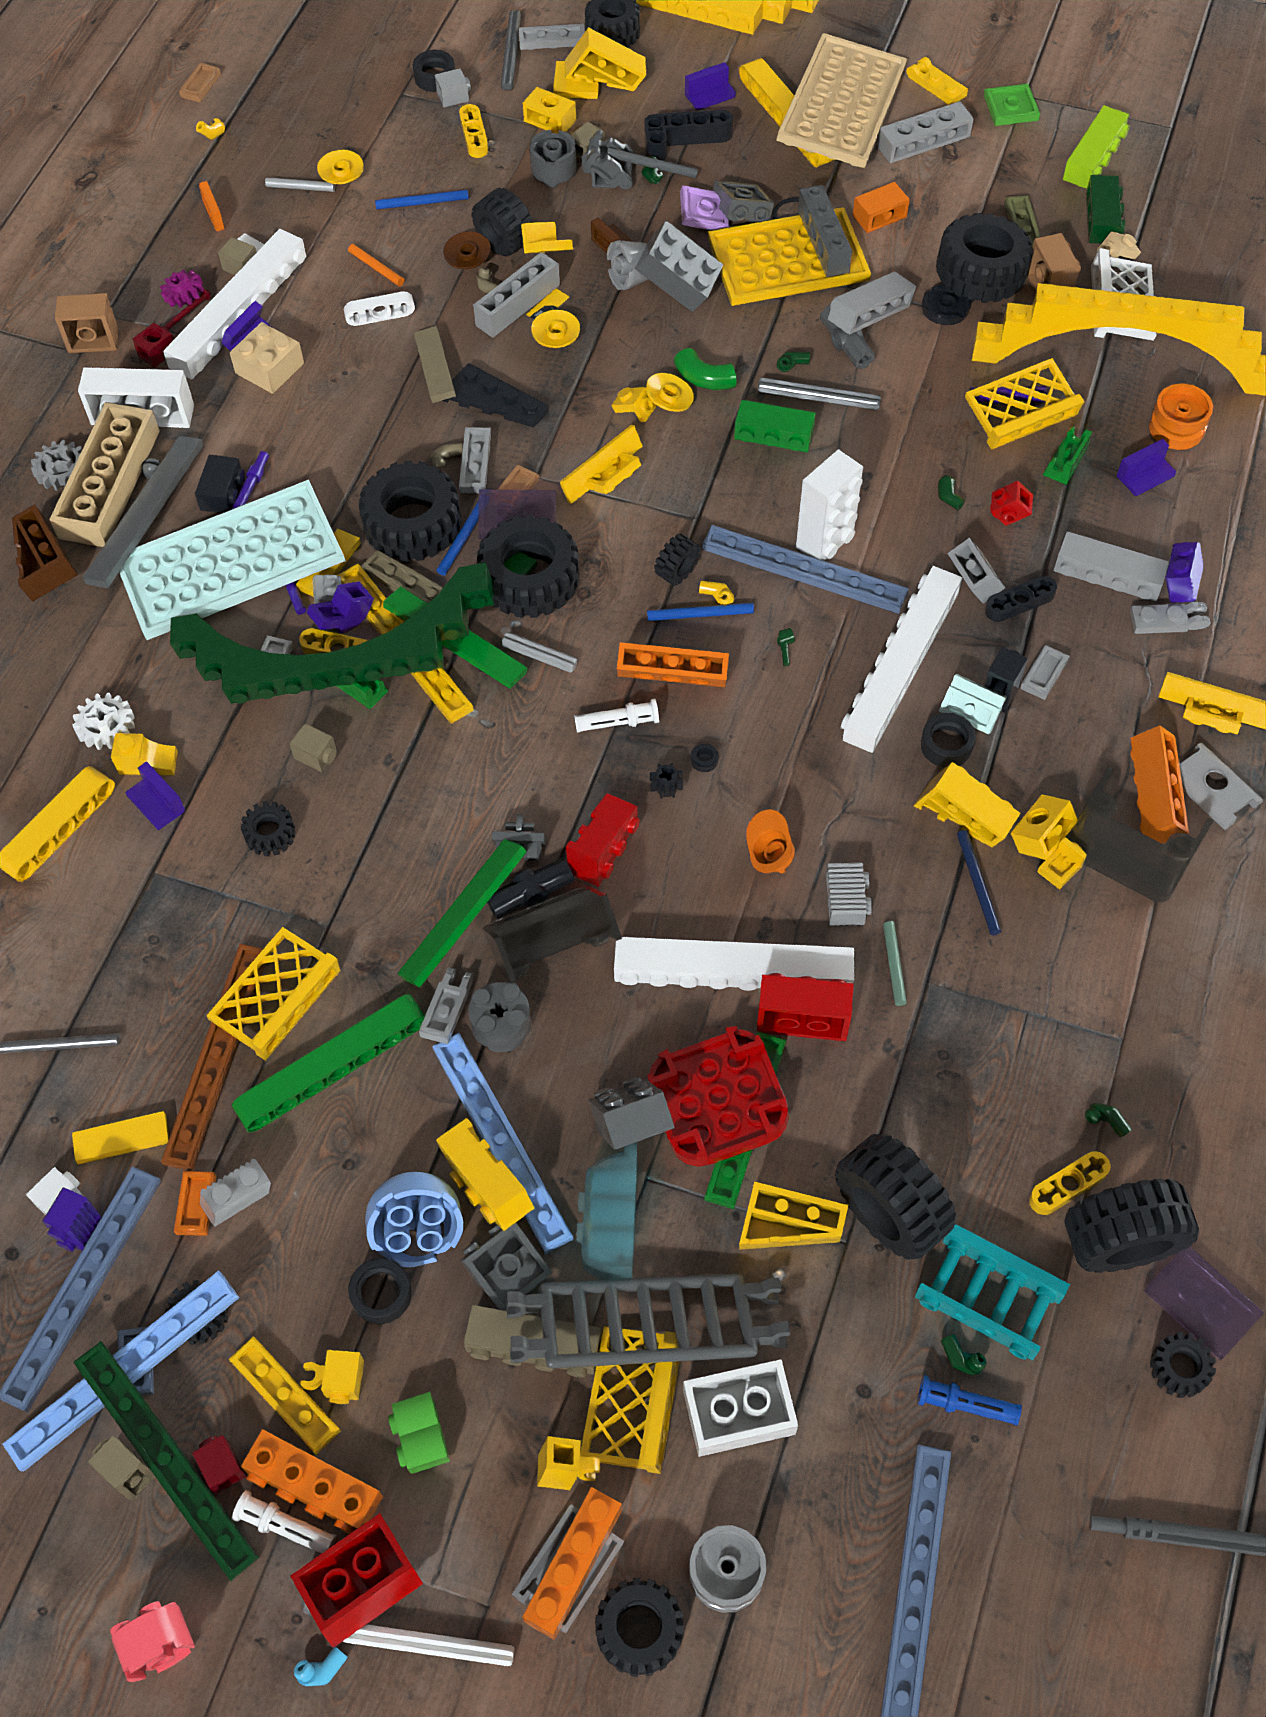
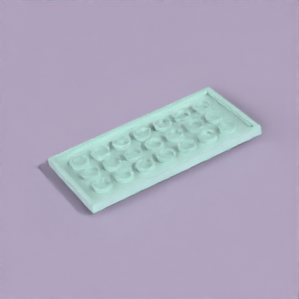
(230, 558)

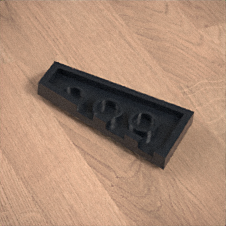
(493, 396)

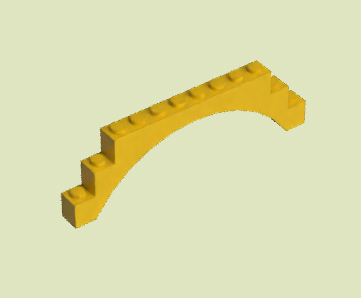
(732, 14)
(1064, 309)

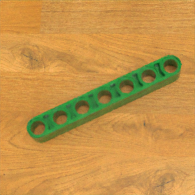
(328, 1063)

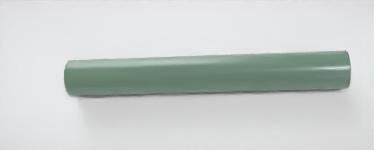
(894, 963)

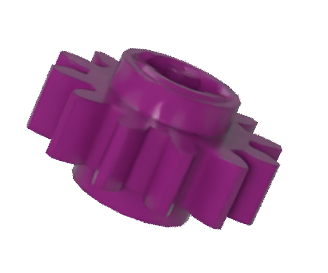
(182, 288)

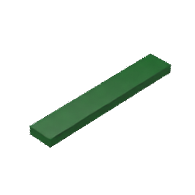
(470, 648)
(461, 913)
(730, 1173)

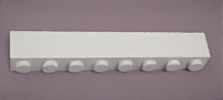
(255, 281)
(901, 660)
(725, 963)

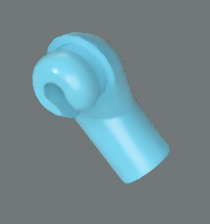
(319, 1672)

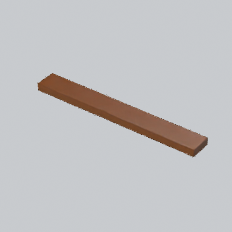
(209, 1073)

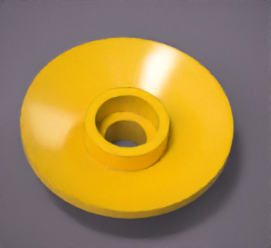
(340, 167)
(555, 328)
(669, 392)

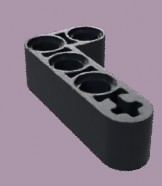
(685, 129)

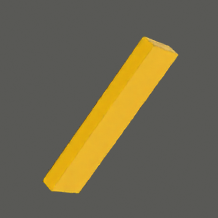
(285, 1395)

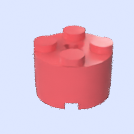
(152, 1640)

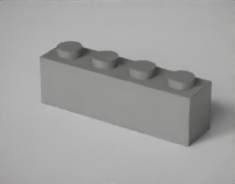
(516, 294)
(871, 302)
(1111, 566)

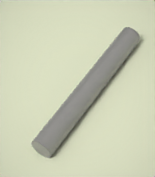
(299, 184)

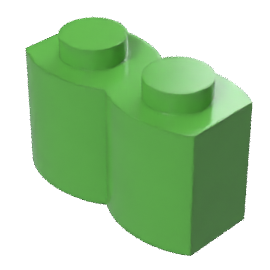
(419, 1433)

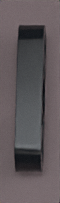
(1026, 589)

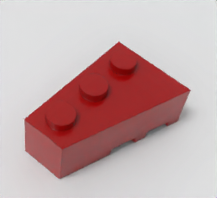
(602, 840)

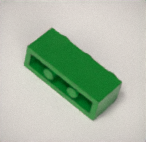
(774, 426)

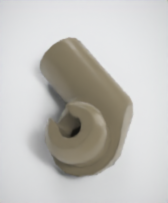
(484, 280)
(445, 451)

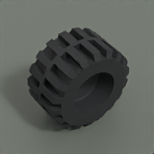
(614, 19)
(500, 220)
(631, 1595)

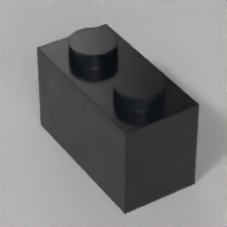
(219, 484)
(1006, 674)

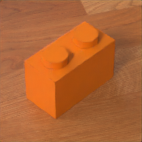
(880, 207)

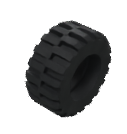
(984, 257)
(404, 486)
(538, 540)
(895, 1196)
(1131, 1225)

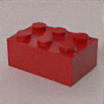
(805, 1007)
(356, 1580)

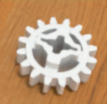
(103, 719)

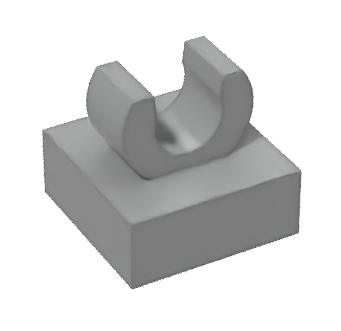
(325, 587)

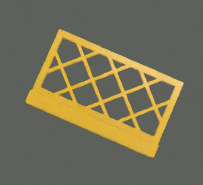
(1037, 417)
(297, 1001)
(658, 1409)

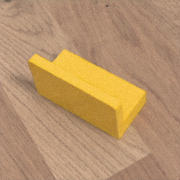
(543, 238)

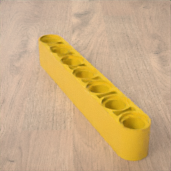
(774, 97)

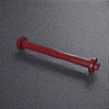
(204, 295)

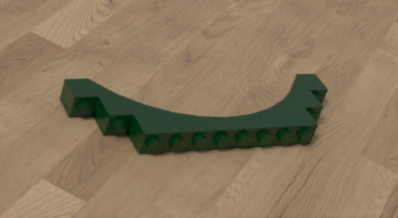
(406, 649)

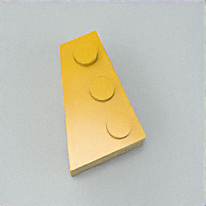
(605, 61)
(969, 804)
(483, 1176)
(790, 1219)

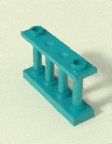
(1017, 1273)

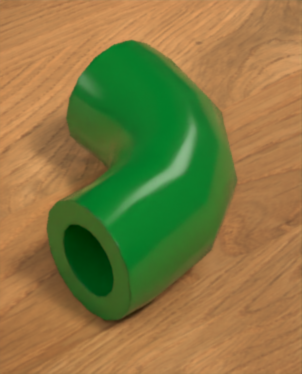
(704, 374)

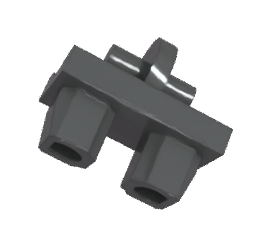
(531, 841)

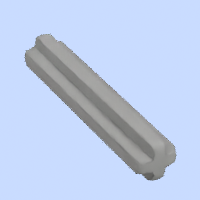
(539, 652)

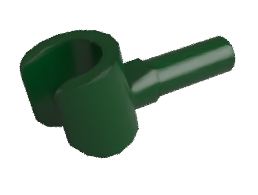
(785, 638)

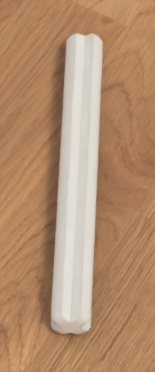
(433, 1644)

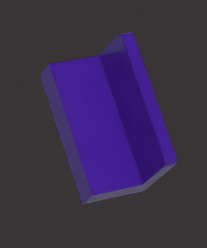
(709, 86)
(243, 325)
(1146, 468)
(155, 798)

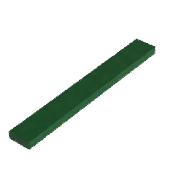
(166, 1461)

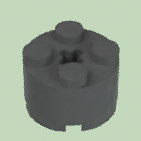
(553, 157)
(497, 1001)

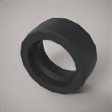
(428, 60)
(950, 722)
(365, 1271)

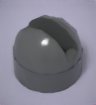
(149, 467)

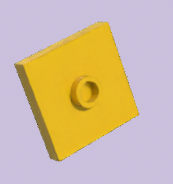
(573, 87)

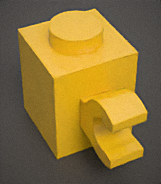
(339, 1377)
(561, 1464)

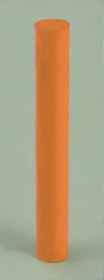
(376, 265)

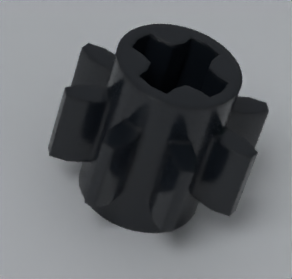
(666, 780)

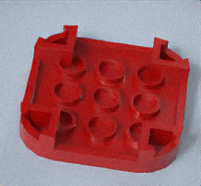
(720, 1097)

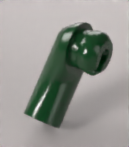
(651, 174)
(791, 359)
(947, 494)
(1110, 1114)
(960, 1360)

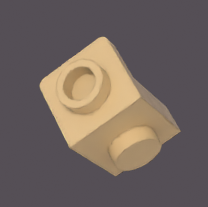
(1120, 245)

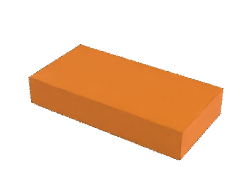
(211, 206)
(190, 1215)

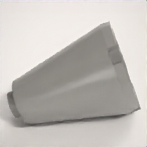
(624, 258)

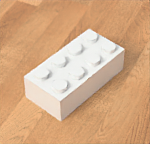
(150, 389)
(829, 506)

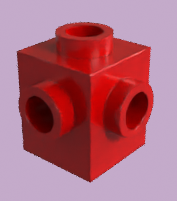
(1011, 503)

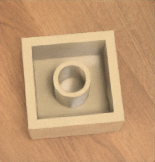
(267, 357)

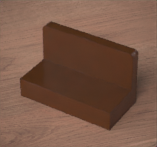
(605, 235)

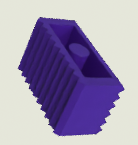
(1184, 572)
(71, 1220)

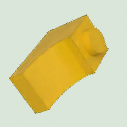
(133, 750)

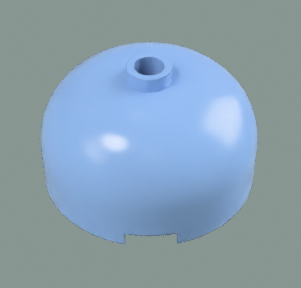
(413, 1203)

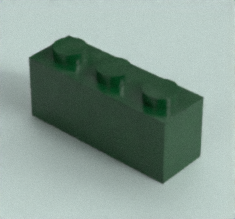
(1104, 207)

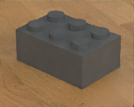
(679, 266)
(630, 1112)

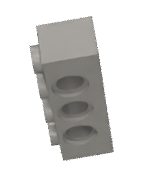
(925, 132)

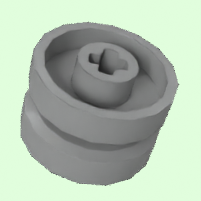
(717, 1549)

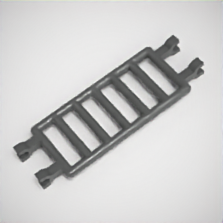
(546, 1347)

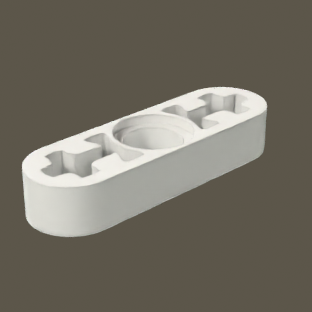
(372, 316)

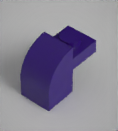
(345, 611)

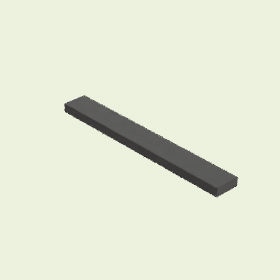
(142, 512)

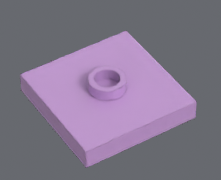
(701, 209)

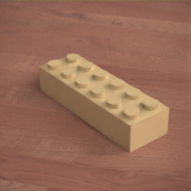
(105, 475)

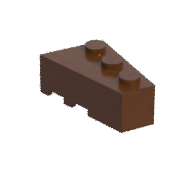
(40, 555)

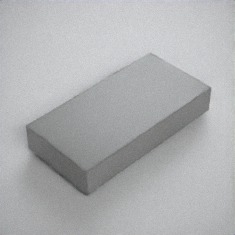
(1044, 672)

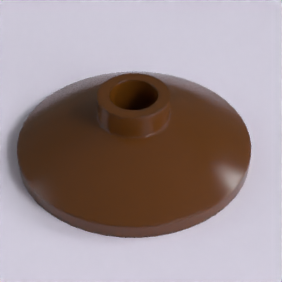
(467, 250)

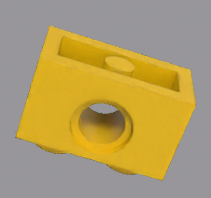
(549, 111)
(1044, 826)

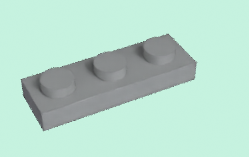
(550, 36)
(474, 459)

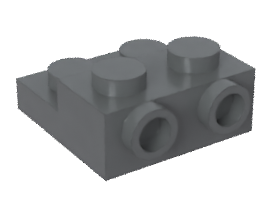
(743, 201)
(504, 1264)

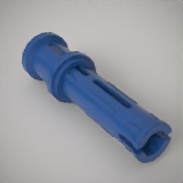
(949, 1401)

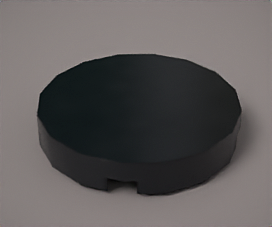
(944, 306)

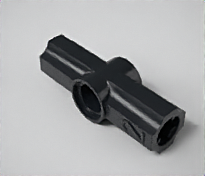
(530, 888)

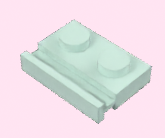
(973, 702)

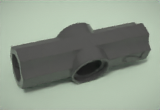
(852, 344)

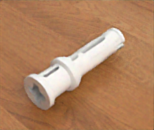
(630, 715)
(269, 1518)

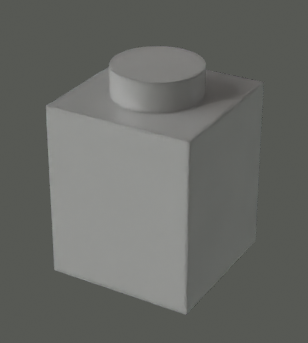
(452, 87)

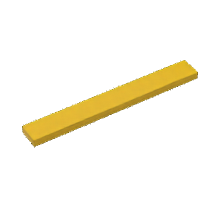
(435, 683)

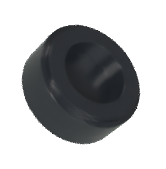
(704, 757)

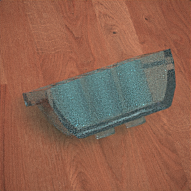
(609, 1215)

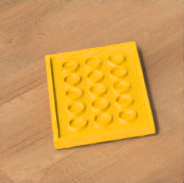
(779, 259)

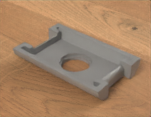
(1218, 804)
(538, 1568)

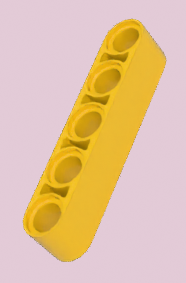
(55, 823)

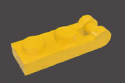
(936, 81)

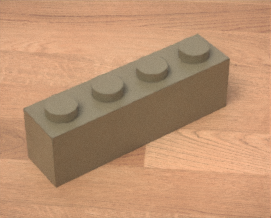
(490, 1335)

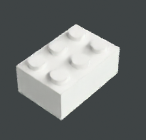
(740, 1408)

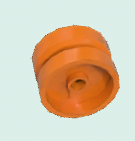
(1181, 416)

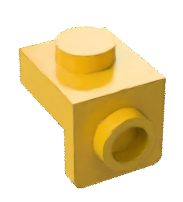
(635, 401)
(1063, 863)

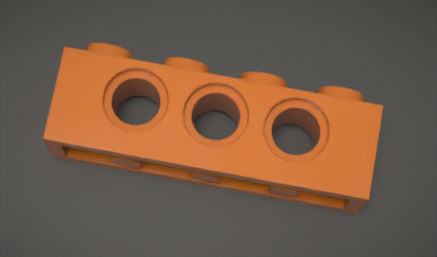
(672, 664)

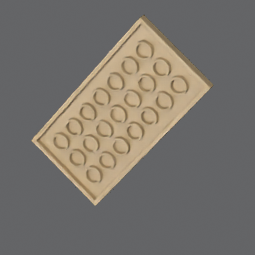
(842, 100)

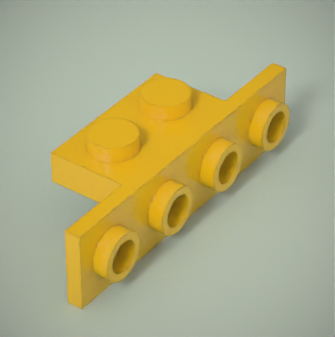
(605, 467)
(1213, 704)

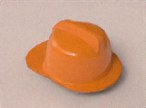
(769, 842)

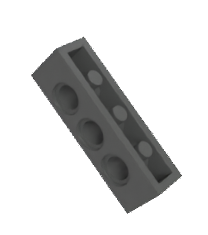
(824, 231)

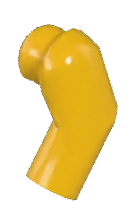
(212, 131)
(718, 590)

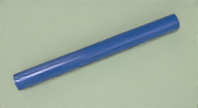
(421, 199)
(459, 541)
(703, 611)

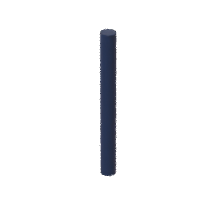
(979, 883)

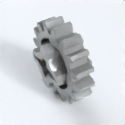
(58, 464)

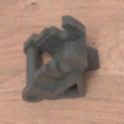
(605, 170)

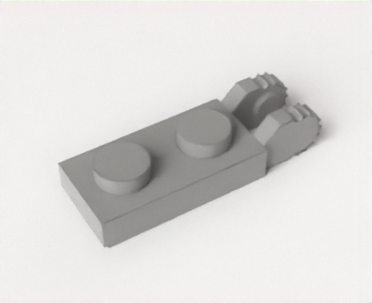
(1169, 618)
(445, 1007)

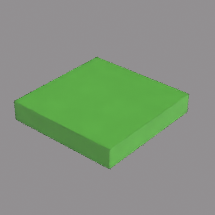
(1011, 104)

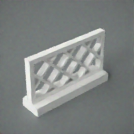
(1104, 276)

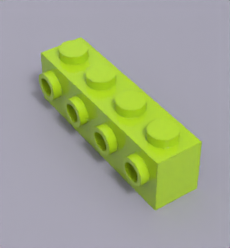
(1096, 146)

